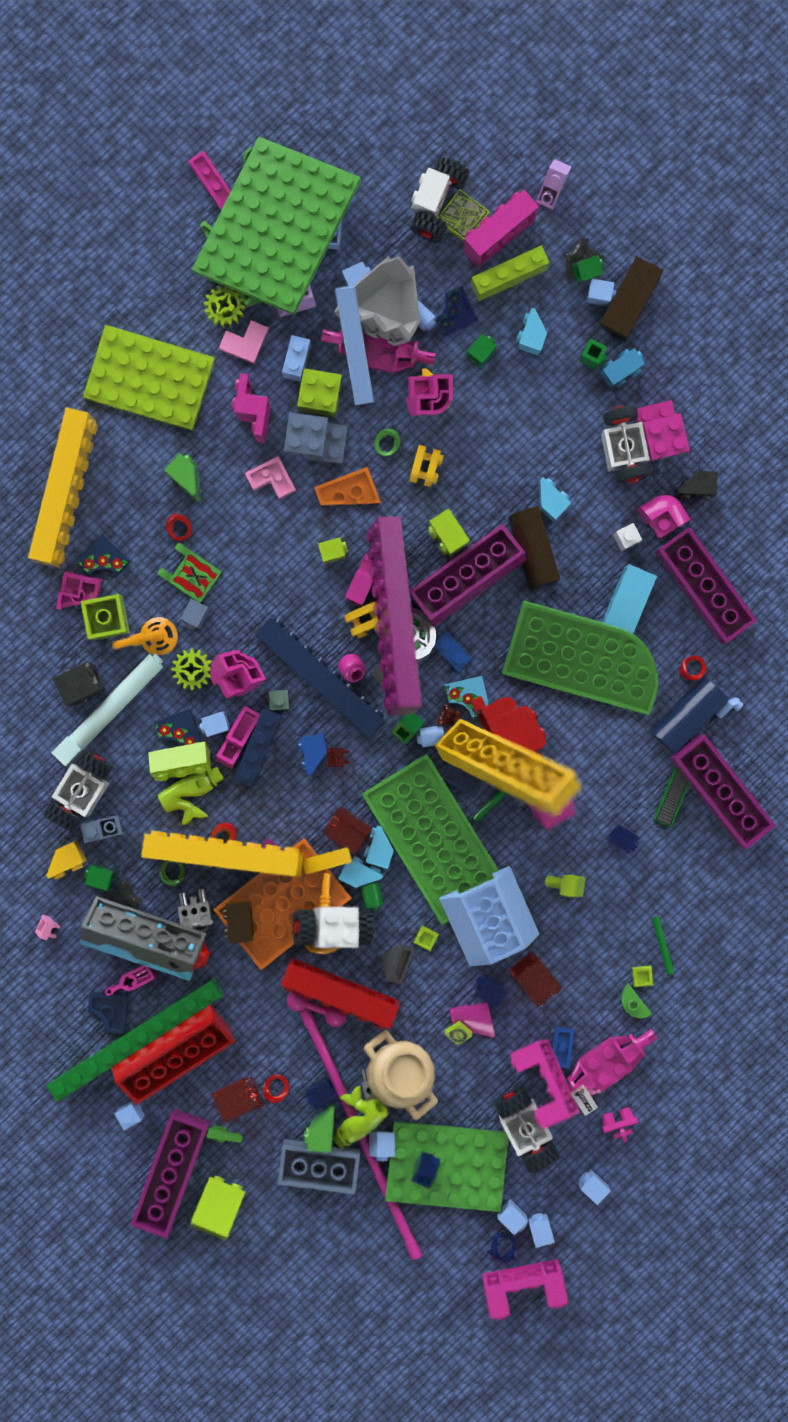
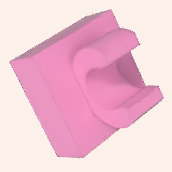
(45, 926)

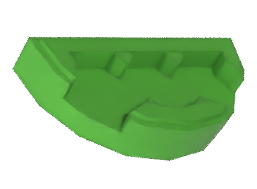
(633, 1004)
(221, 1135)

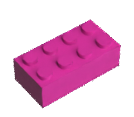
(500, 228)

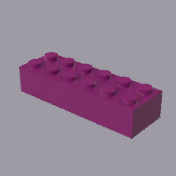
(468, 575)
(705, 586)
(722, 791)
(170, 1173)

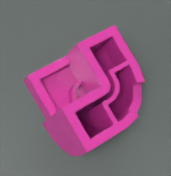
(429, 394)
(663, 514)
(236, 673)

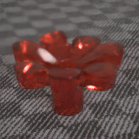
(448, 716)

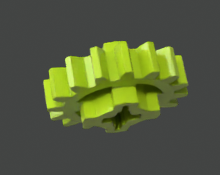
(227, 298)
(192, 661)

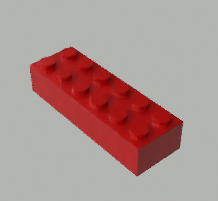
(340, 993)
(173, 1054)

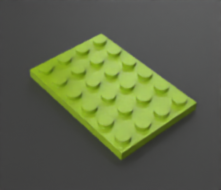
(149, 378)

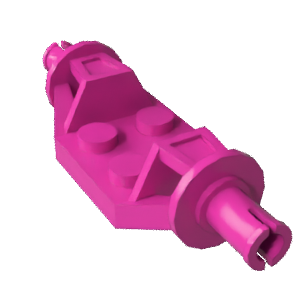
(383, 355)
(609, 1062)

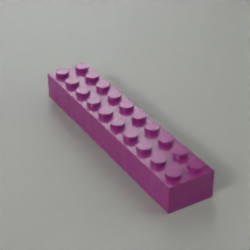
(393, 617)

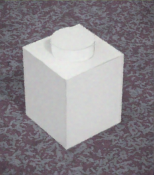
(627, 537)

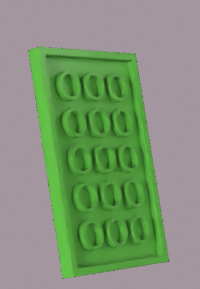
(468, 1171)

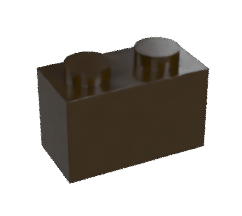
(239, 922)

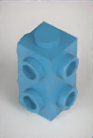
(627, 365)

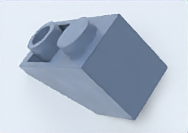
(101, 829)

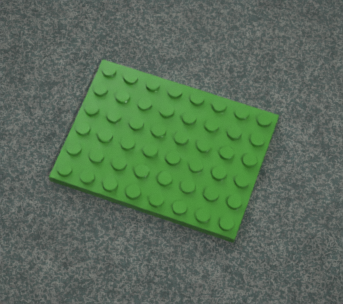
(276, 225)

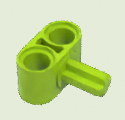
(569, 884)

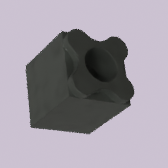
(79, 684)

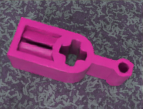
(360, 584)
(138, 980)

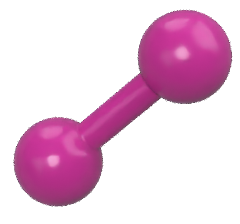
(332, 1015)

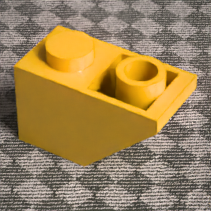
(66, 858)

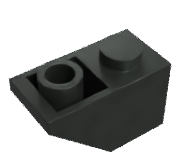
(700, 485)

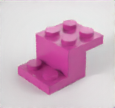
(251, 408)
(663, 430)

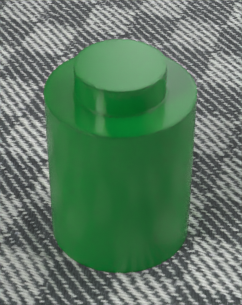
(371, 896)

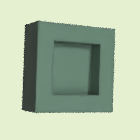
(279, 700)

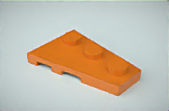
(348, 490)

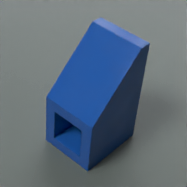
(314, 751)

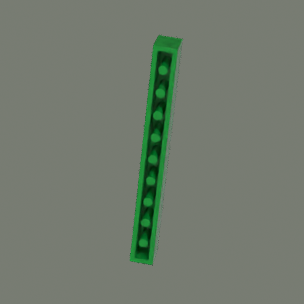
(135, 1039)

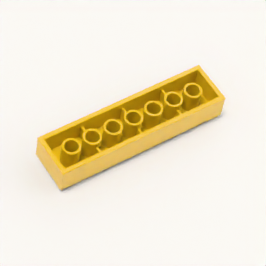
(63, 488)
(508, 767)
(216, 853)

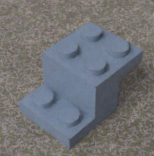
(315, 438)

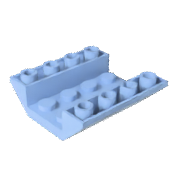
(491, 919)

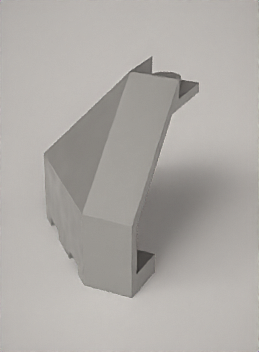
(388, 301)

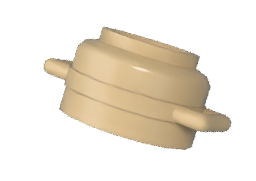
(400, 1074)

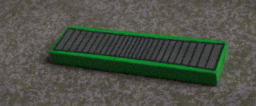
(671, 798)

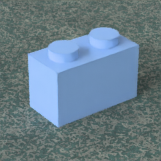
(296, 358)

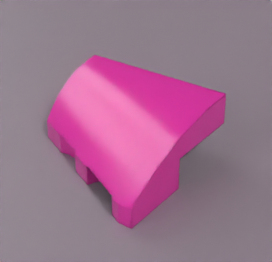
(77, 589)
(474, 1017)

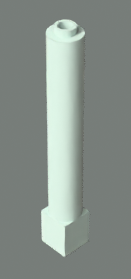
(73, 745)

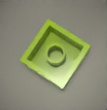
(319, 392)
(448, 533)
(105, 617)

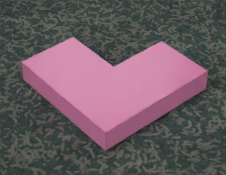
(247, 347)
(273, 473)

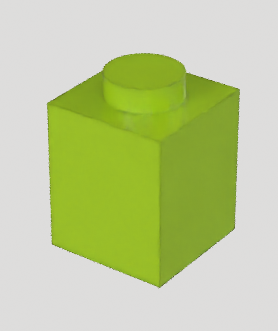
(333, 550)

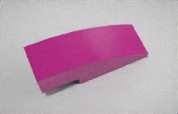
(238, 737)

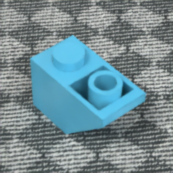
(534, 334)
(551, 500)
(380, 850)
(359, 874)

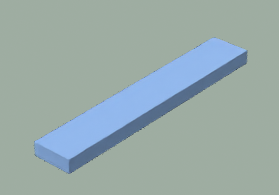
(354, 344)

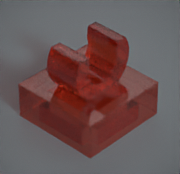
(336, 757)

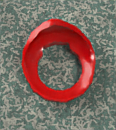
(175, 516)
(683, 671)
(228, 827)
(275, 1099)

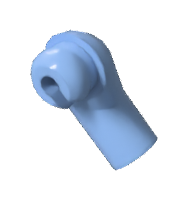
(732, 703)

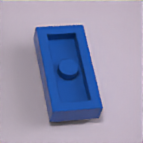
(452, 651)
(563, 1045)

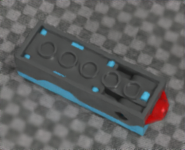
(144, 938)

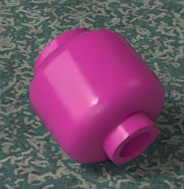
(352, 668)

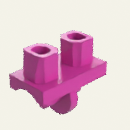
(627, 1120)

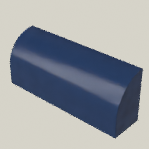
(689, 715)

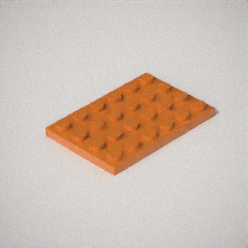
(274, 903)

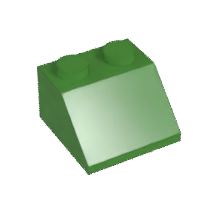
(185, 474)
(320, 1133)

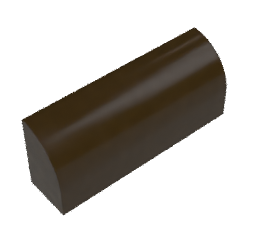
(631, 299)
(531, 535)

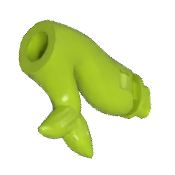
(190, 786)
(359, 1126)

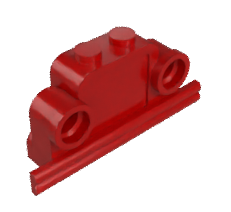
(511, 723)

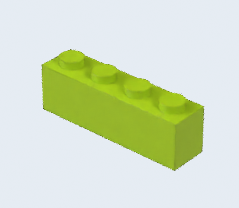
(510, 273)

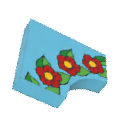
(465, 691)

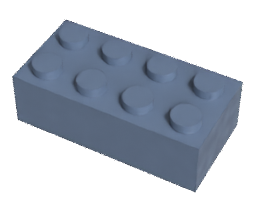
(319, 1170)

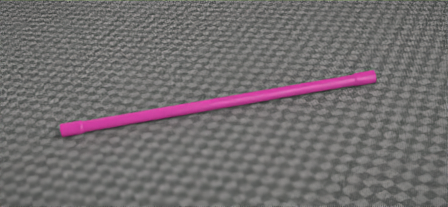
(310, 1024)

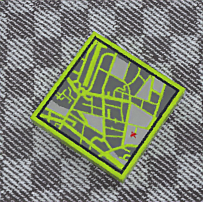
(463, 214)

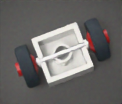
(625, 445)

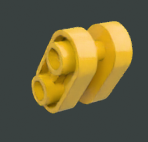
(435, 460)
(360, 630)

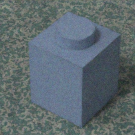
(194, 614)

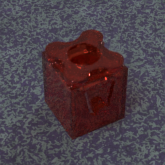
(347, 830)
(535, 979)
(238, 1099)

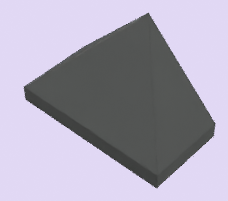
(396, 962)

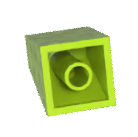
(217, 1207)

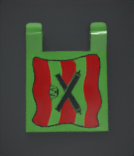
(193, 575)

